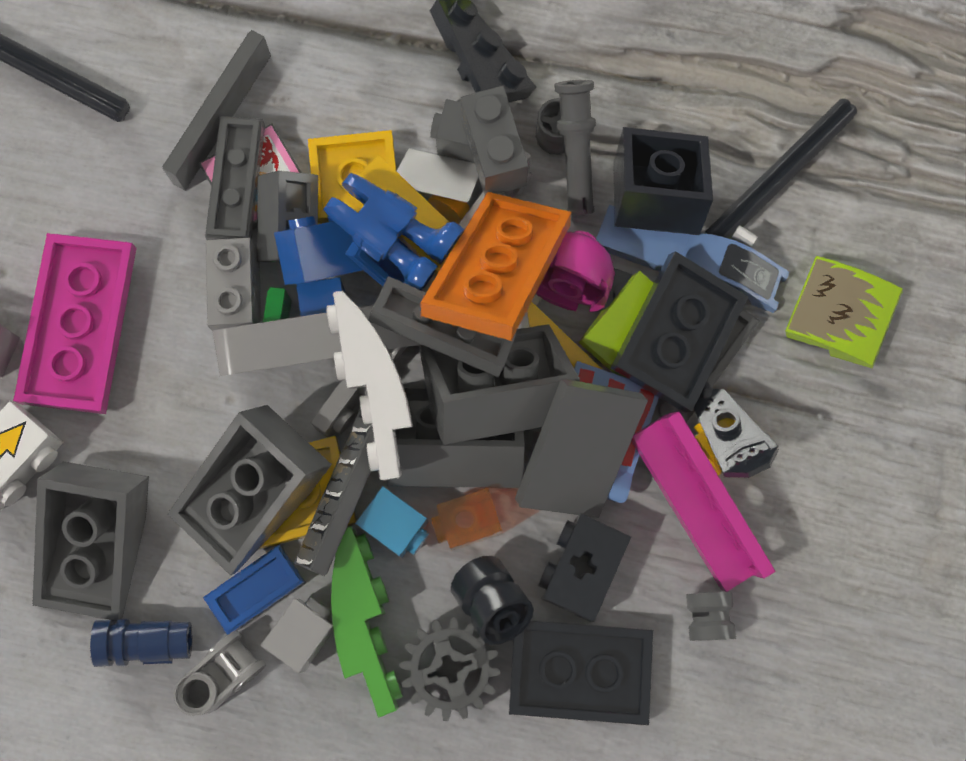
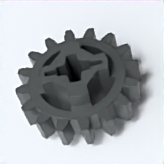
(456, 689)

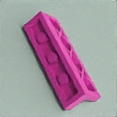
(701, 502)

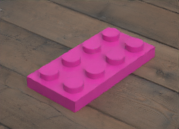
(75, 324)

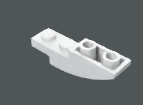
(369, 364)

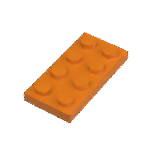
(496, 266)

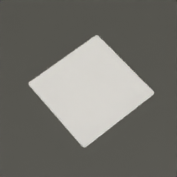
(439, 175)

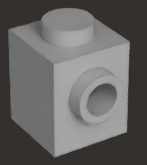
(300, 633)

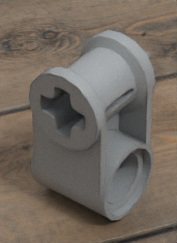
(220, 675)

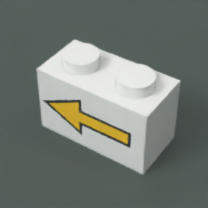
(24, 450)

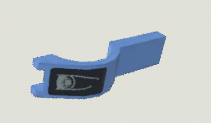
(723, 257)

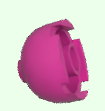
(578, 274)

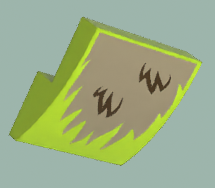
(844, 311)

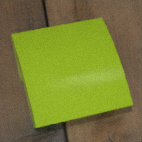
(613, 324)

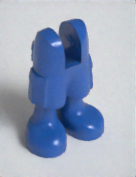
(383, 221)

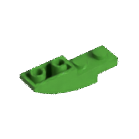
(355, 601)

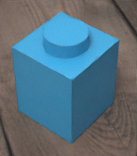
(394, 523)

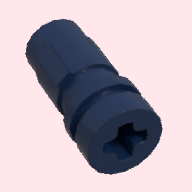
(147, 641)

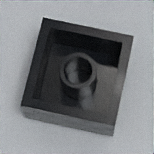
(662, 181)

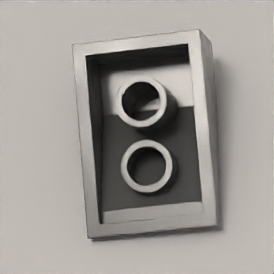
(248, 486)
(87, 538)

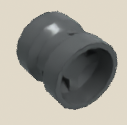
(547, 119)
(710, 616)

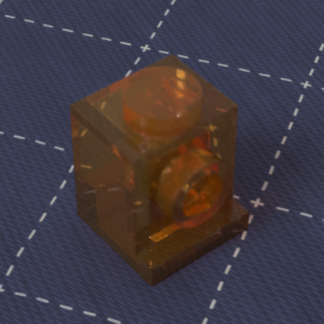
(485, 523)

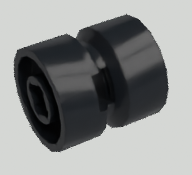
(492, 600)

